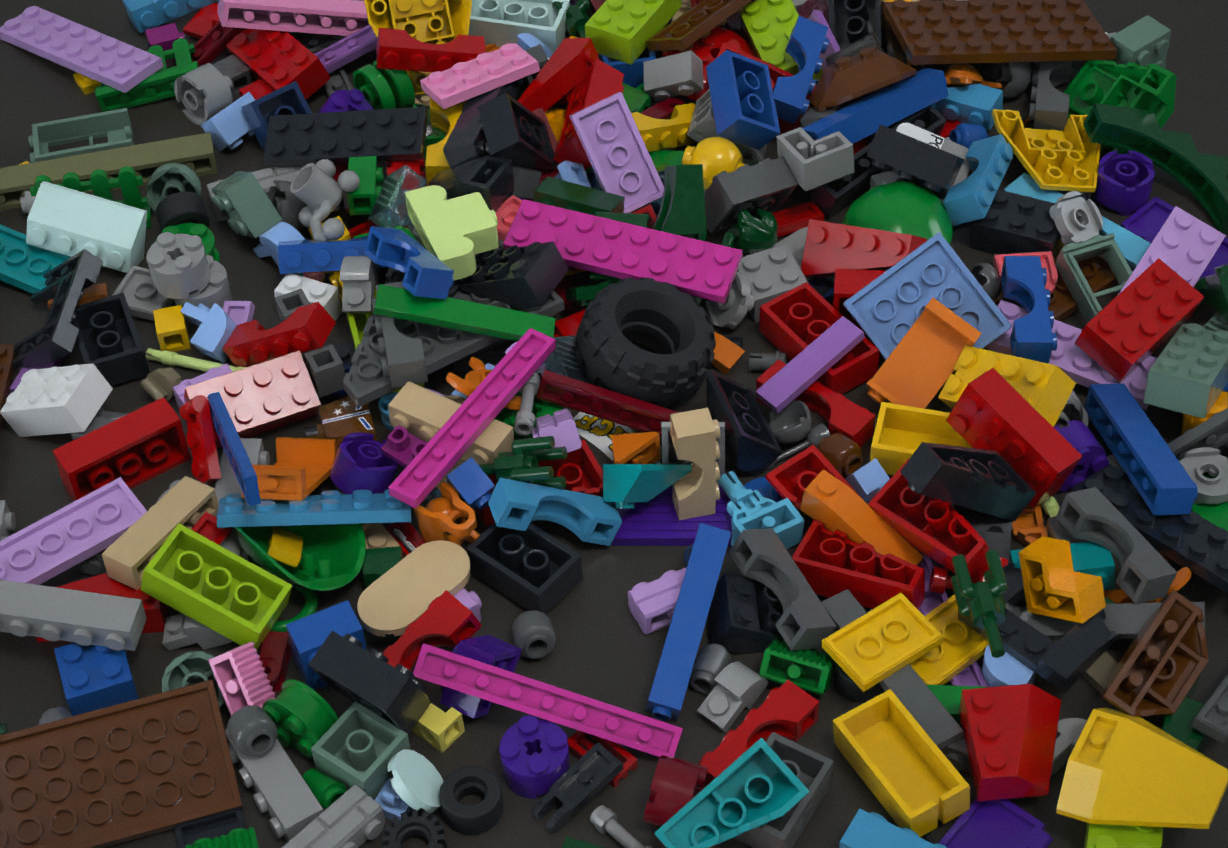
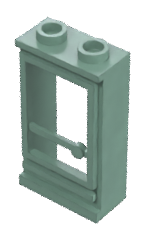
(109, 124)
(1074, 278)

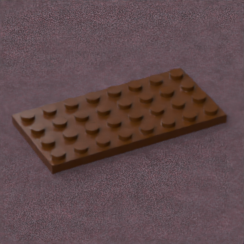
(997, 31)
(117, 772)

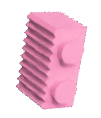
(241, 677)

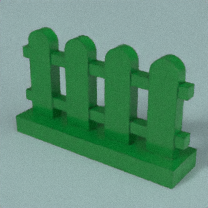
(155, 87)
(102, 187)

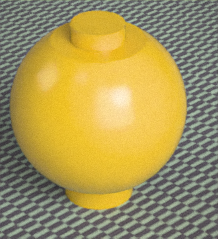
(715, 155)

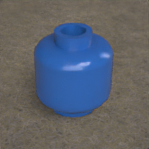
(967, 133)

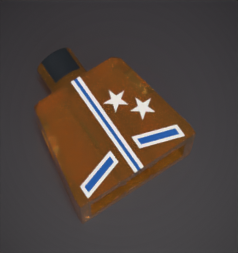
(341, 419)

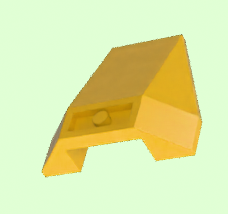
(423, 20)
(1052, 157)
(1138, 776)

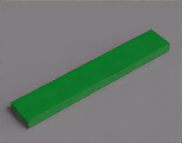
(460, 314)

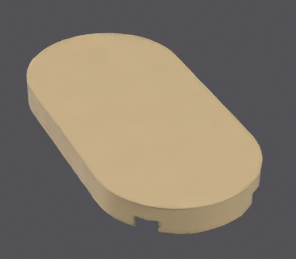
(411, 586)

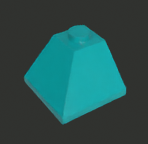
(639, 482)

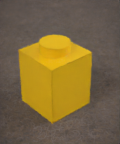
(171, 329)

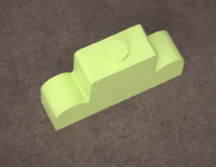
(453, 227)

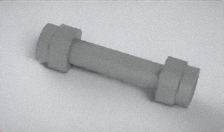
(525, 418)
(606, 821)

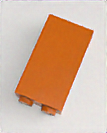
(923, 358)
(299, 468)

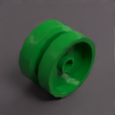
(384, 87)

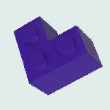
(486, 650)

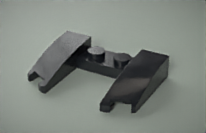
(66, 287)
(1057, 661)

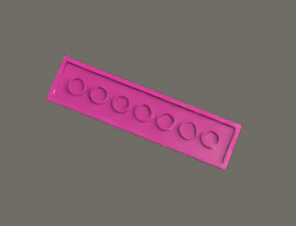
(628, 250)

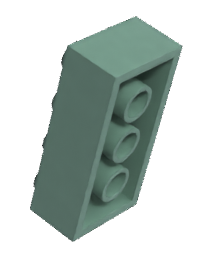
(1189, 371)

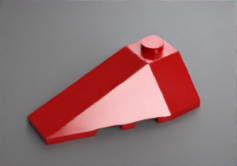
(798, 472)

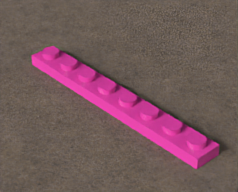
(471, 418)
(547, 701)

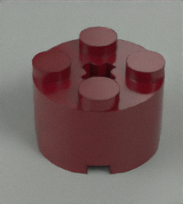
(672, 788)

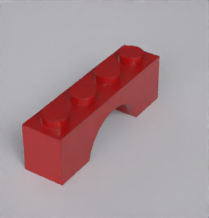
(402, 52)
(302, 331)
(839, 412)
(441, 625)
(785, 712)

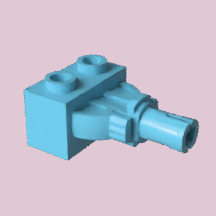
(754, 511)

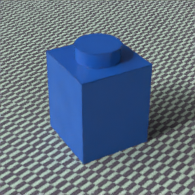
(471, 484)

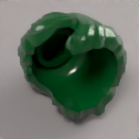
(754, 232)

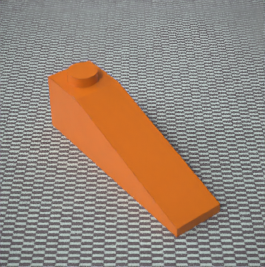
(844, 510)

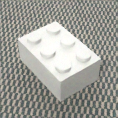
(56, 400)

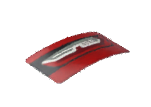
(405, 536)

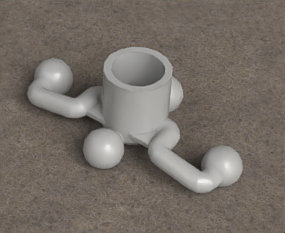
(322, 194)

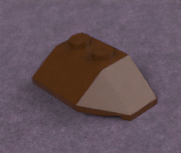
(857, 76)
(1160, 661)

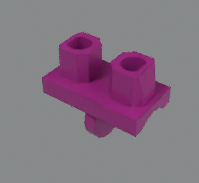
(402, 446)

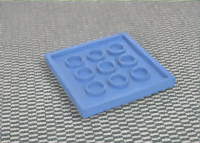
(899, 296)

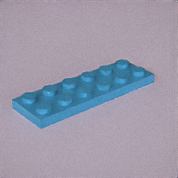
(313, 510)

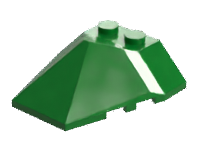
(1123, 86)

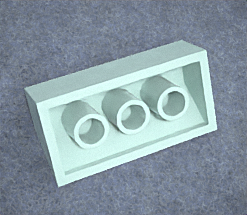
(505, 19)
(76, 221)

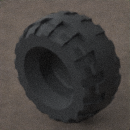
(655, 317)

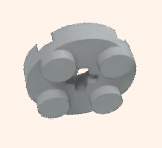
(1065, 216)
(736, 305)
(1208, 460)

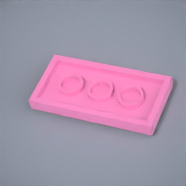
(479, 75)

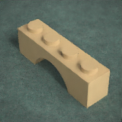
(695, 440)

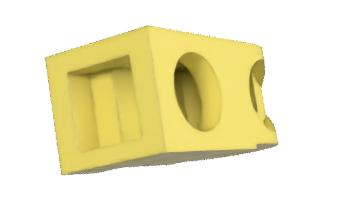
(440, 728)

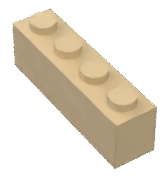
(426, 412)
(138, 545)

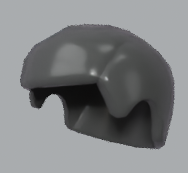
(987, 278)
(791, 423)

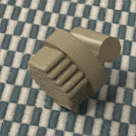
(161, 383)

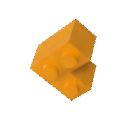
(1054, 586)

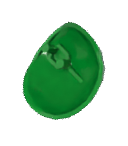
(901, 209)
(328, 558)

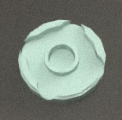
(416, 780)

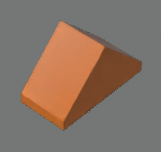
(636, 448)

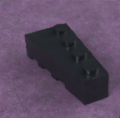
(968, 479)

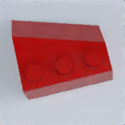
(1009, 739)

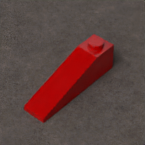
(560, 73)

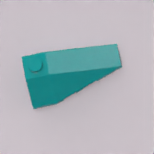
(741, 798)

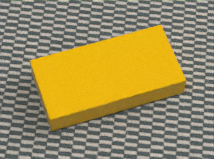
(285, 546)

